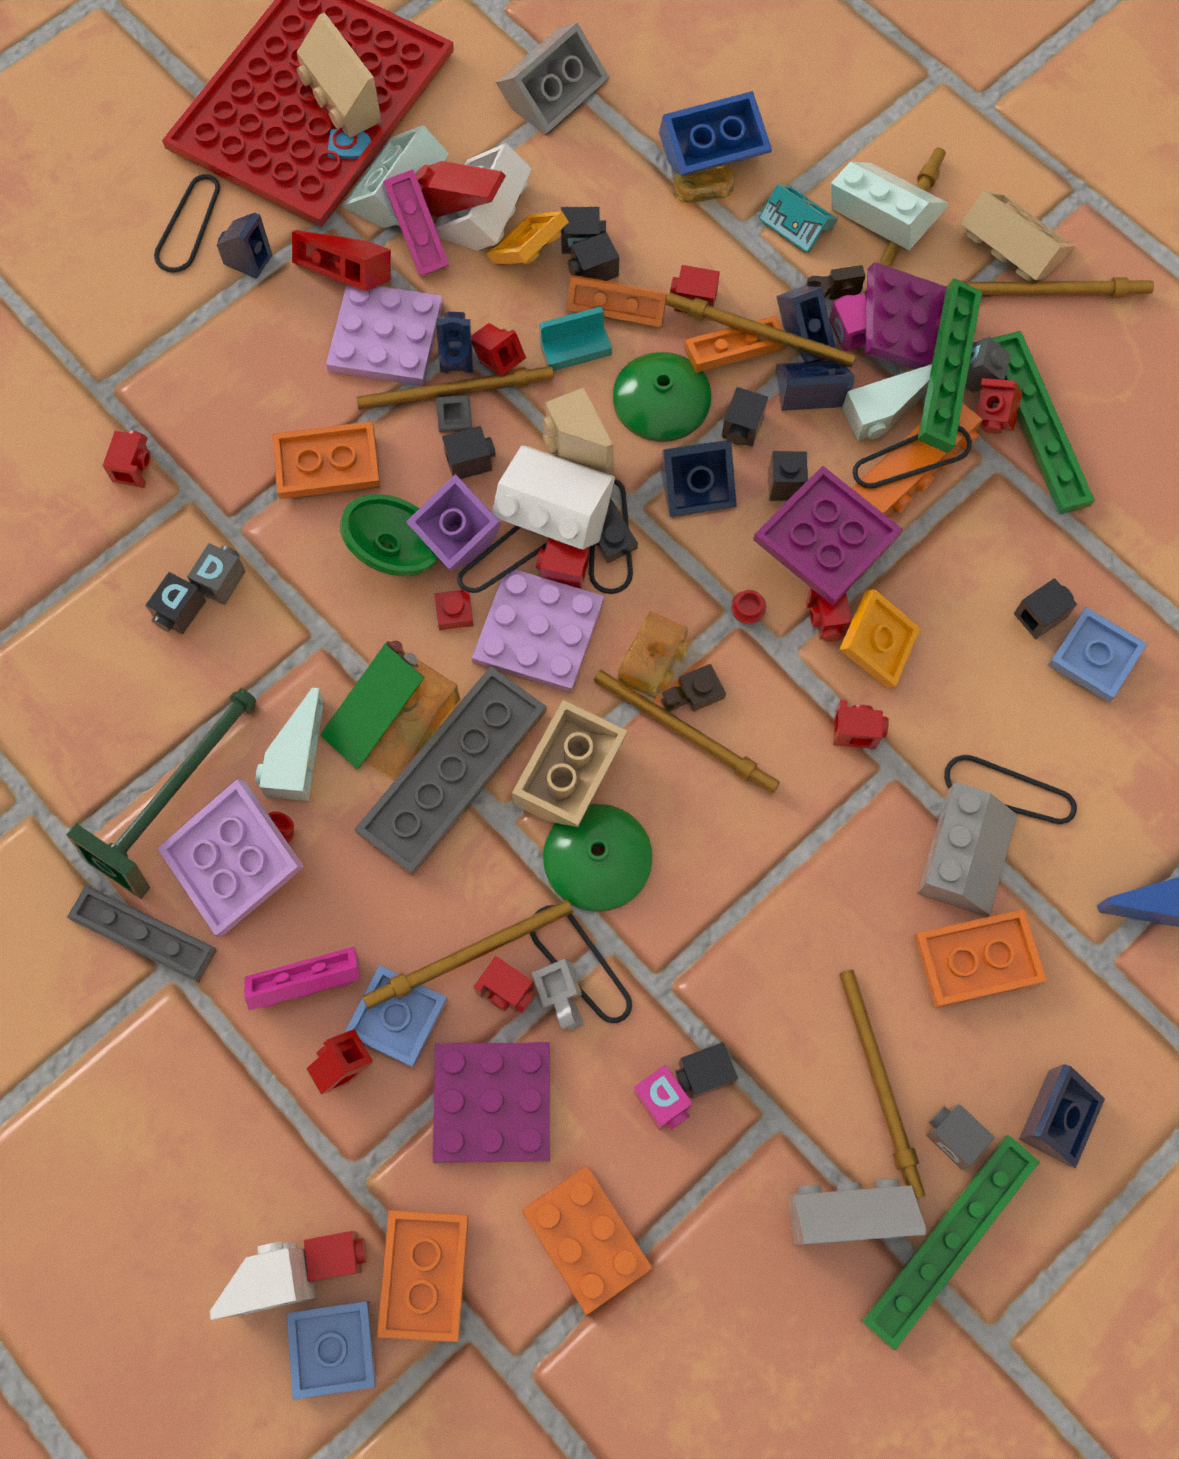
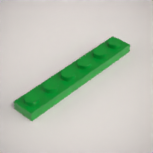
(950, 366)
(1045, 429)
(950, 1242)

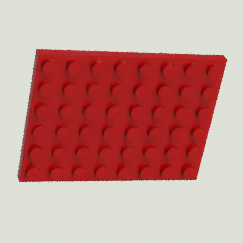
(265, 125)

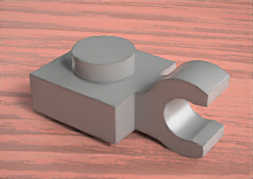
(556, 989)

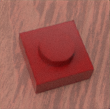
(453, 609)

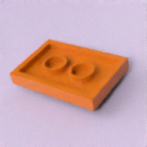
(325, 460)
(980, 958)
(586, 1240)
(423, 1276)

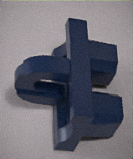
(455, 342)

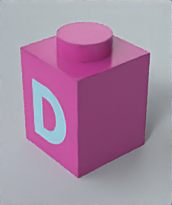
(849, 321)
(663, 1098)

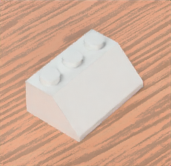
(485, 223)
(554, 497)
(266, 1282)

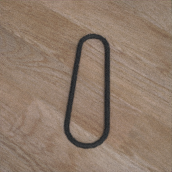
(175, 216)
(911, 473)
(629, 556)
(502, 574)
(1021, 777)
(627, 997)

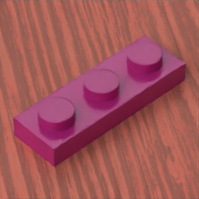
(416, 222)
(302, 978)

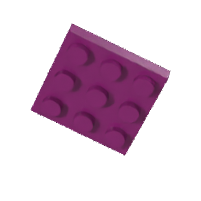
(902, 316)
(827, 535)
(491, 1102)

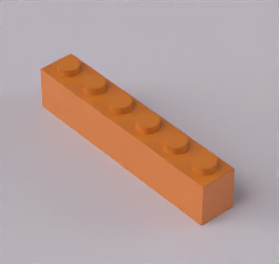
(915, 455)

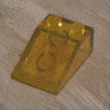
(415, 722)

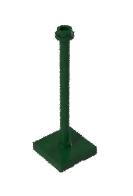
(113, 858)

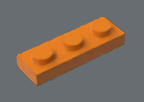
(617, 300)
(729, 346)

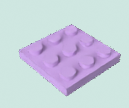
(385, 334)
(538, 630)
(230, 857)

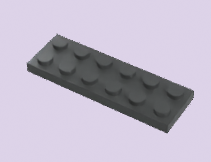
(450, 770)

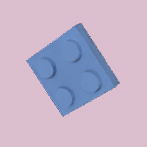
(1097, 654)
(401, 1025)
(331, 1350)

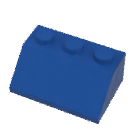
(714, 134)

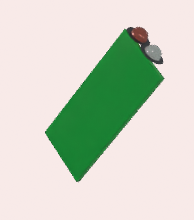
(373, 703)

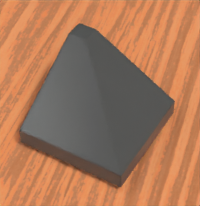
(454, 413)

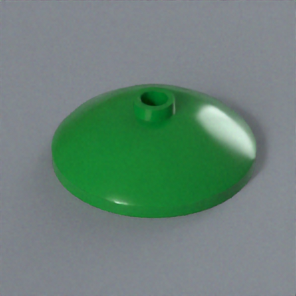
(658, 410)
(380, 537)
(603, 880)

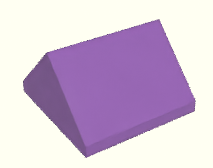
(455, 524)

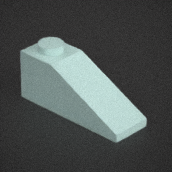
(880, 405)
(292, 754)

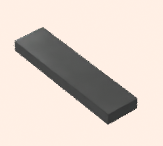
(142, 933)

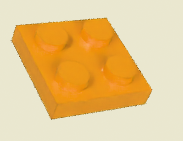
(527, 238)
(880, 638)

